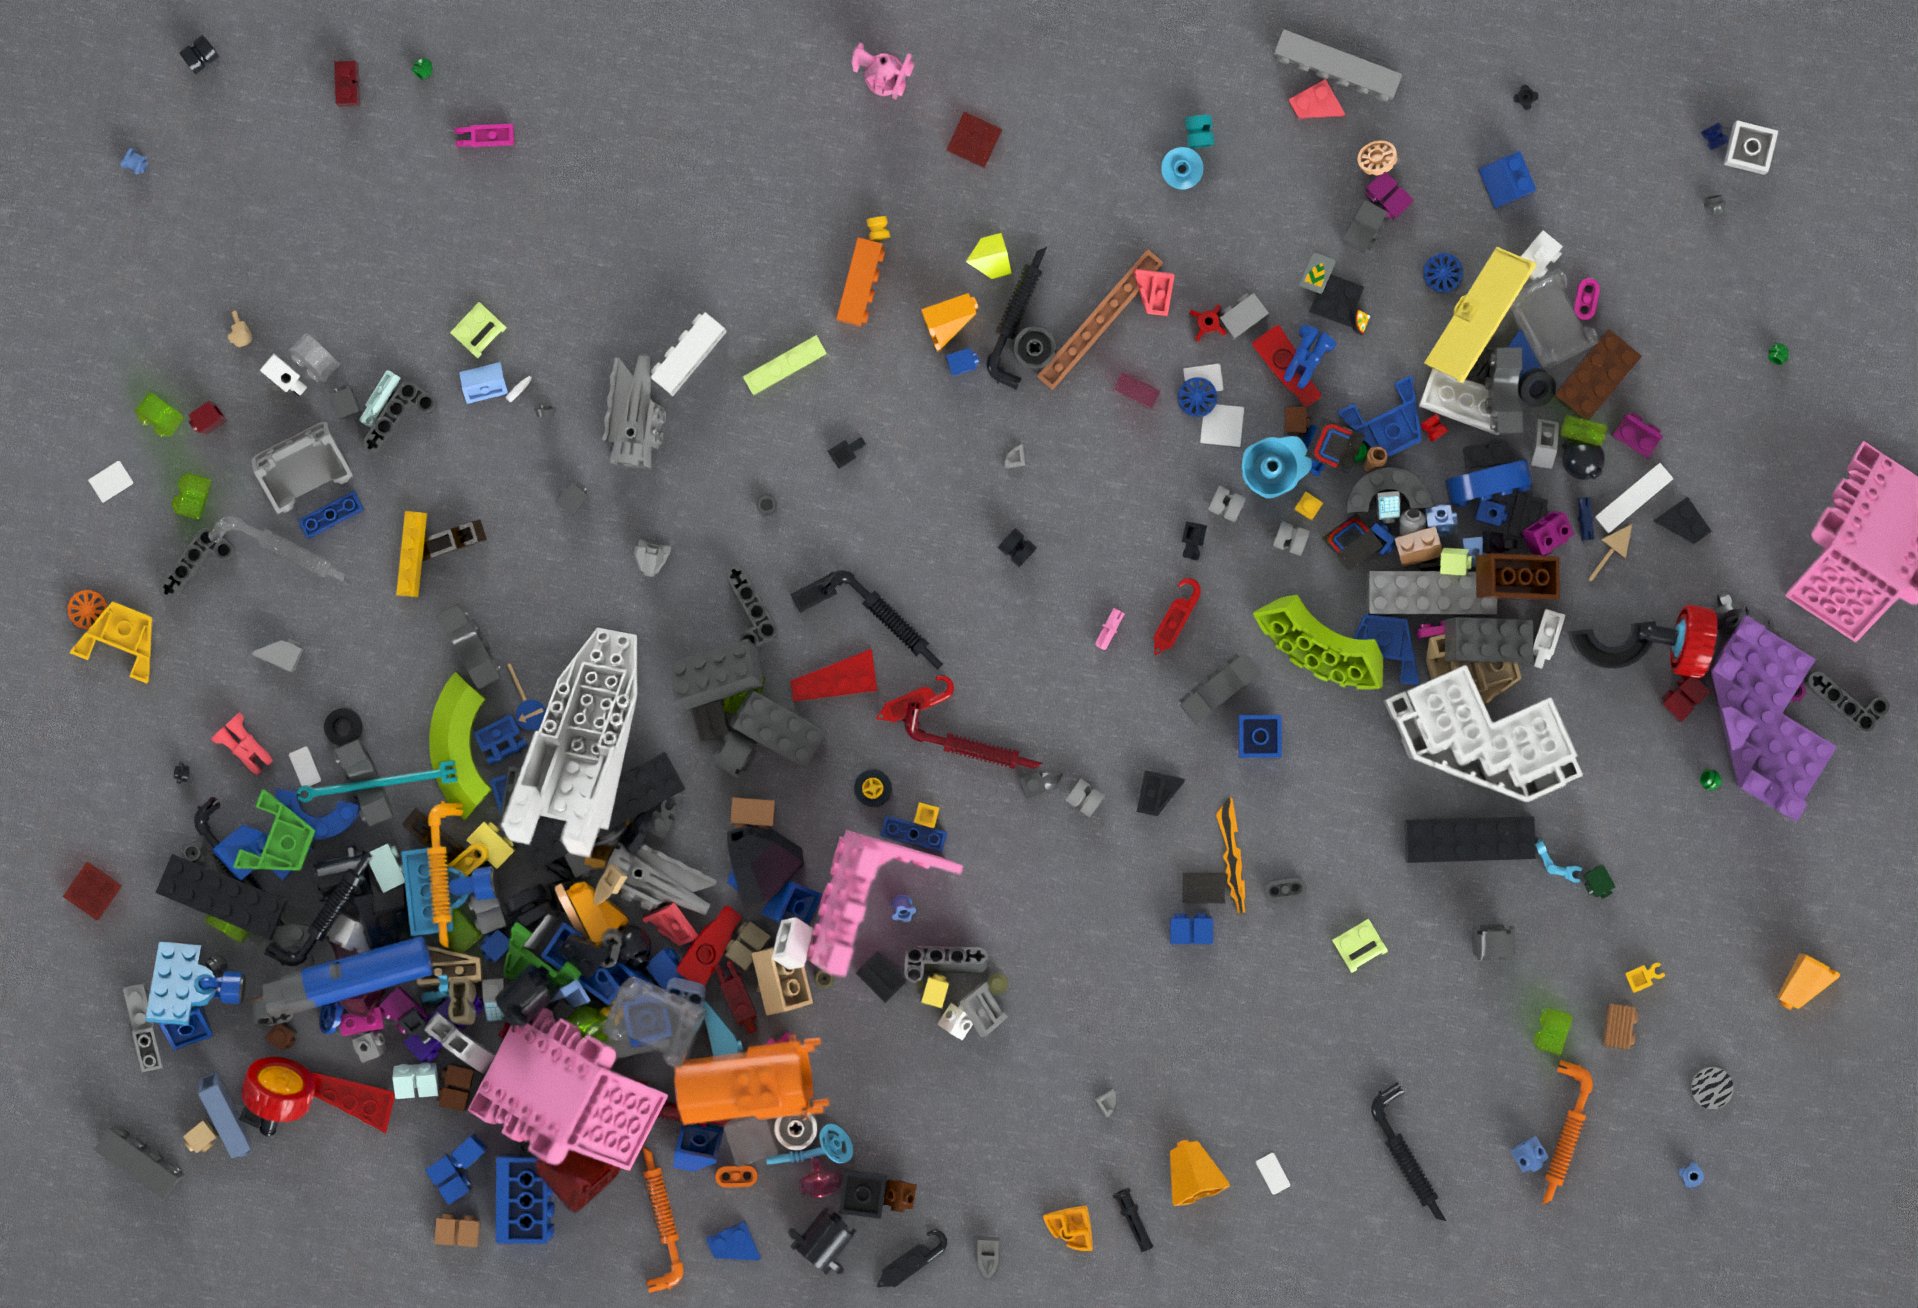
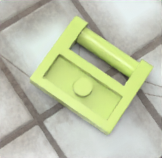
(473, 324)
(1354, 940)

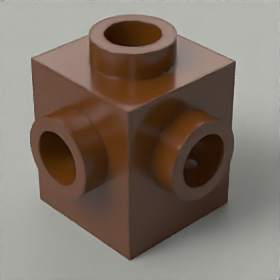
(899, 1195)

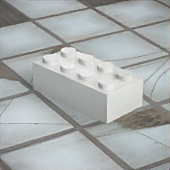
(688, 354)

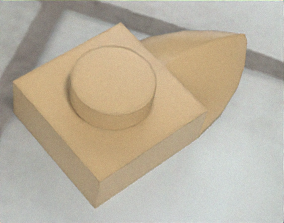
(609, 883)

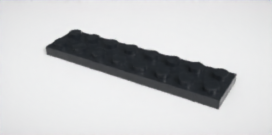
(636, 792)

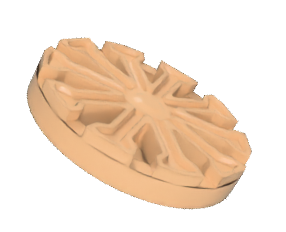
(1377, 157)

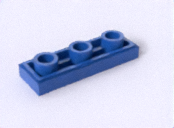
(343, 509)
(900, 831)

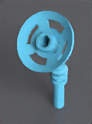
(828, 1148)

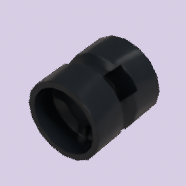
(199, 54)
(1013, 540)

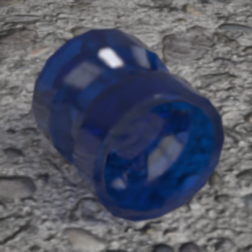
(1714, 136)

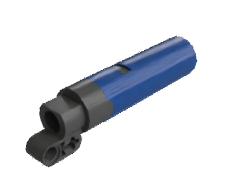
(342, 980)

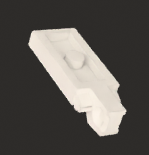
(1547, 636)

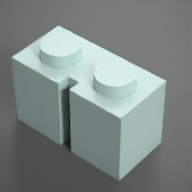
(386, 867)
(420, 1076)

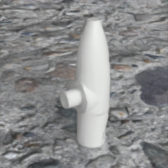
(518, 389)

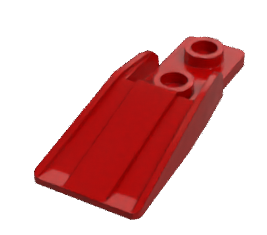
(1277, 354)
(709, 947)

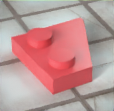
(1316, 102)
(1154, 290)
(672, 924)

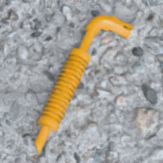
(439, 869)

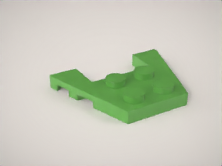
(286, 842)
(519, 958)

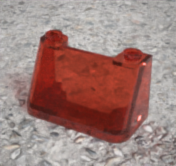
(576, 1178)

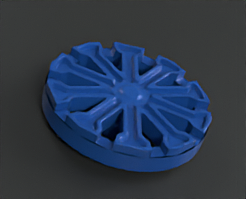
(1443, 272)
(1197, 397)
(330, 1017)

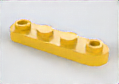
(469, 860)

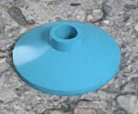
(1187, 158)

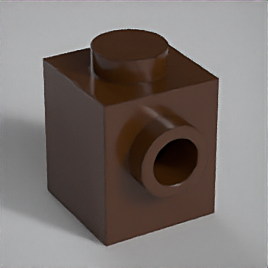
(1296, 421)
(281, 1036)

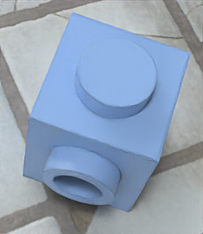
(1475, 547)

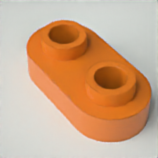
(736, 1176)

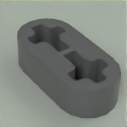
(615, 947)

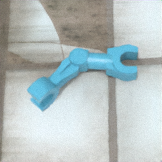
(1553, 869)
(435, 997)

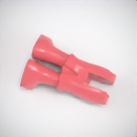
(244, 750)

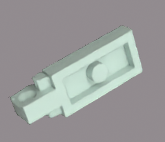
(379, 398)

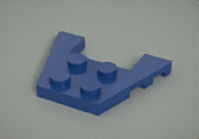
(1393, 429)
(1393, 641)

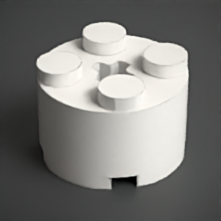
(793, 1140)

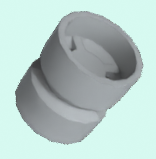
(1234, 505)
(1291, 538)
(1084, 797)

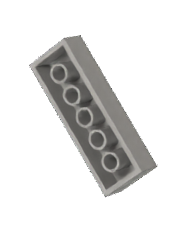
(1425, 594)

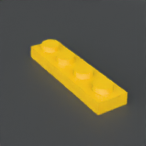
(411, 554)

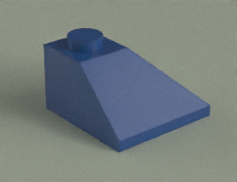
(242, 838)
(792, 902)
(697, 1146)

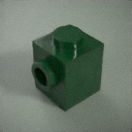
(1598, 882)

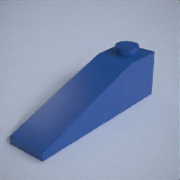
(601, 984)

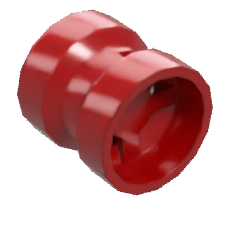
(1434, 427)

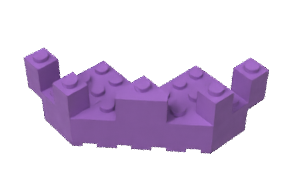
(1768, 750)

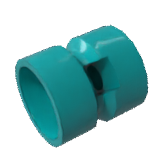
(1199, 131)

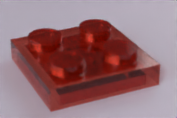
(974, 140)
(92, 891)

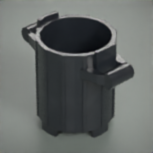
(331, 872)
(526, 995)
(823, 1241)

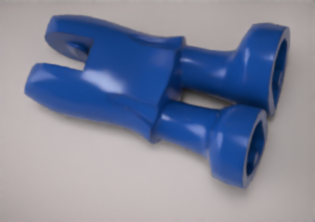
(1304, 360)

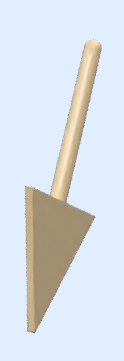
(1618, 542)

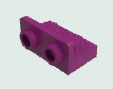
(1637, 434)

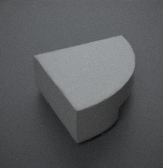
(1015, 457)
(1107, 1102)

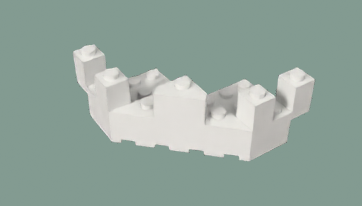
(1453, 732)

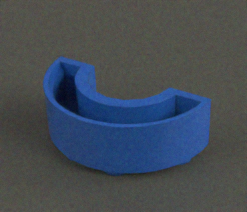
(1489, 481)
(326, 827)

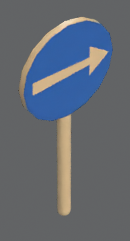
(529, 712)

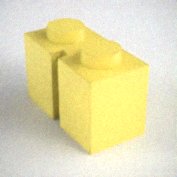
(499, 848)
(935, 990)

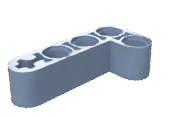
(686, 989)

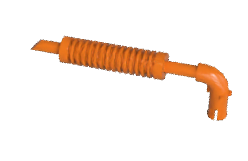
(1570, 1130)
(664, 1222)

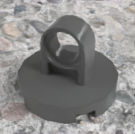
(1730, 613)

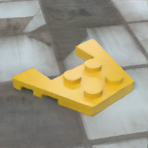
(124, 630)

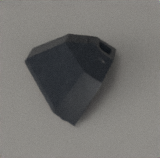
(762, 863)

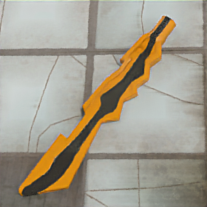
(1228, 825)

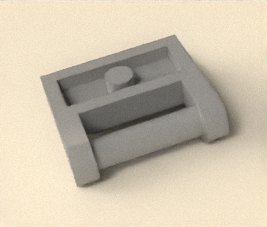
(979, 1012)

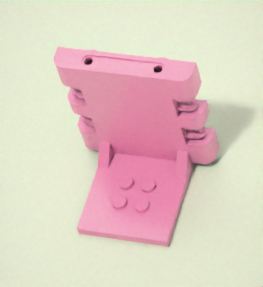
(1866, 545)
(844, 897)
(564, 1096)

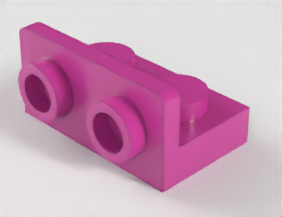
(354, 1024)

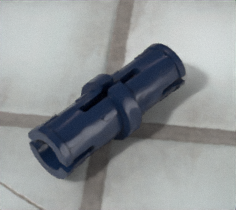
(1586, 518)

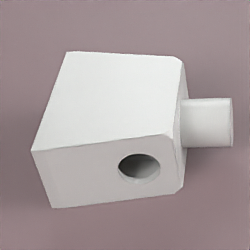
(275, 368)

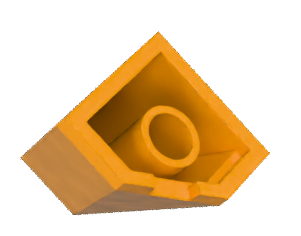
(949, 318)
(595, 917)
(1805, 981)
(1194, 1174)

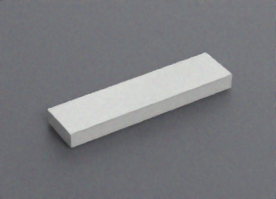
(1633, 498)

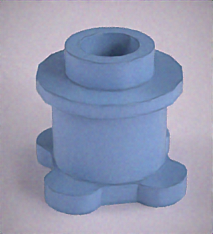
(134, 161)
(903, 908)
(1685, 1173)

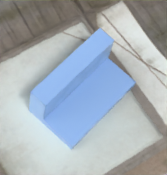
(483, 382)
(573, 994)

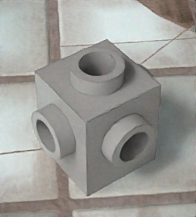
(369, 1045)

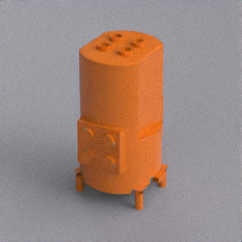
(758, 1083)

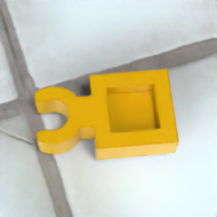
(1641, 977)

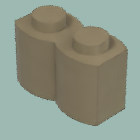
(462, 996)

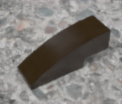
(453, 539)
(418, 825)

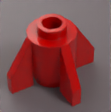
(1207, 328)

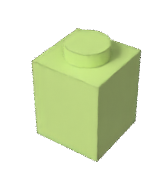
(1455, 561)

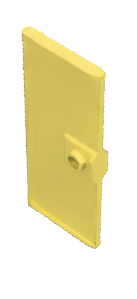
(1479, 314)

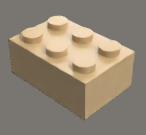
(779, 986)

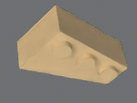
(453, 965)

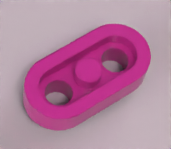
(1586, 299)
(1428, 630)

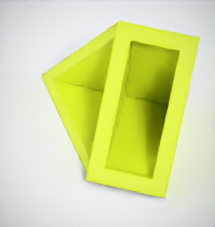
(991, 257)

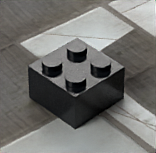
(862, 1193)

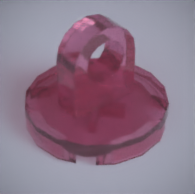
(819, 1182)

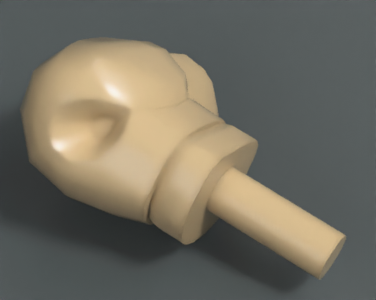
(240, 332)

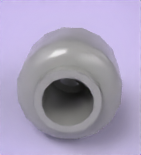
(1412, 521)

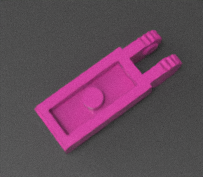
(487, 135)

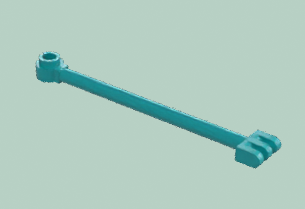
(442, 772)

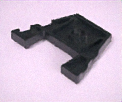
(383, 926)

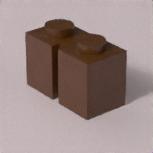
(456, 1087)

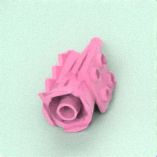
(884, 72)

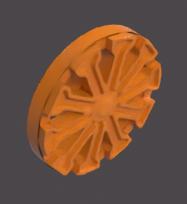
(86, 608)

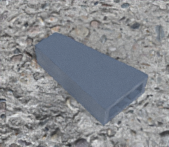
(224, 1115)

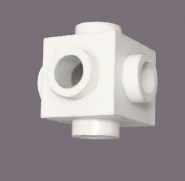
(955, 1021)

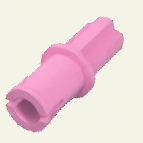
(1109, 629)

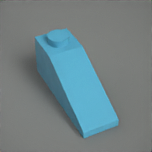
(721, 1036)

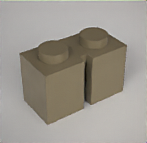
(751, 940)

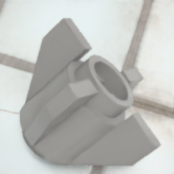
(650, 557)

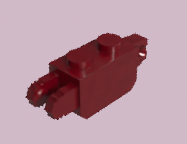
(737, 997)

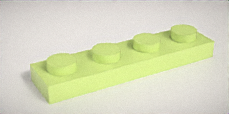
(784, 365)

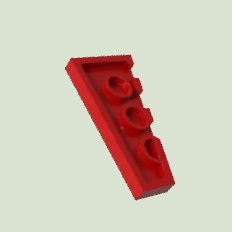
(841, 678)
(360, 1100)

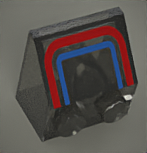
(1335, 445)
(1352, 542)

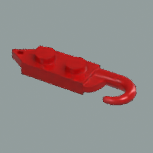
(1176, 617)
(897, 708)

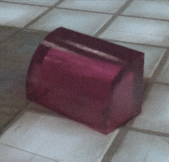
(1136, 390)
(362, 1004)

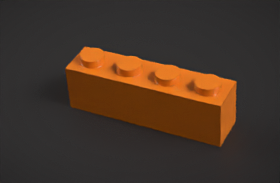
(859, 282)

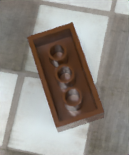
(1597, 375)
(1517, 577)

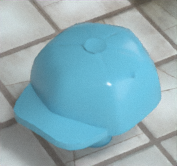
(1275, 465)

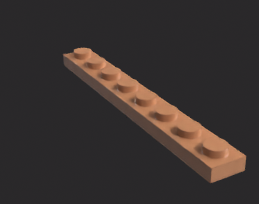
(1096, 323)

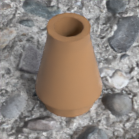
(1375, 458)

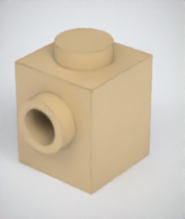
(200, 1137)

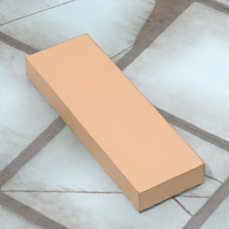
(569, 909)

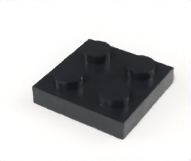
(1337, 300)

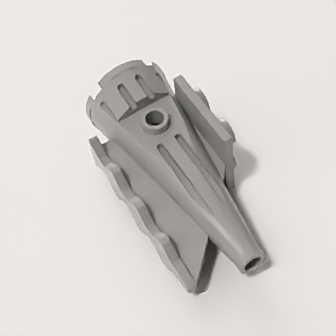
(632, 417)
(659, 880)

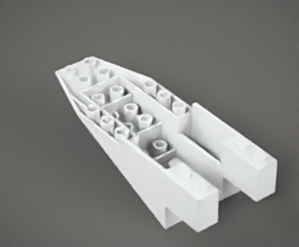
(580, 745)

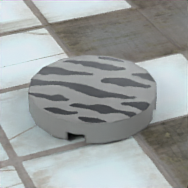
(1712, 1088)

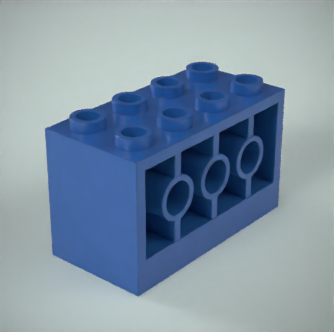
(512, 1207)

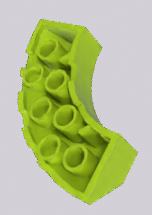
(1319, 648)
(452, 740)

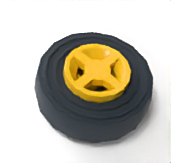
(872, 788)

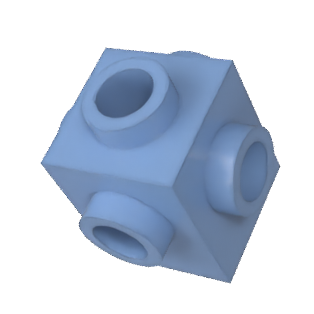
(1442, 518)
(1529, 1154)

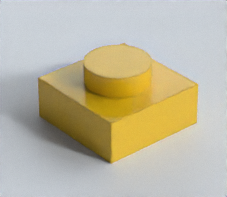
(1308, 506)
(926, 815)

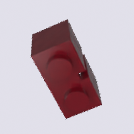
(345, 91)
(206, 418)
(1684, 697)

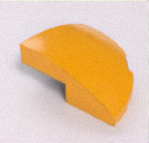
(1072, 1226)

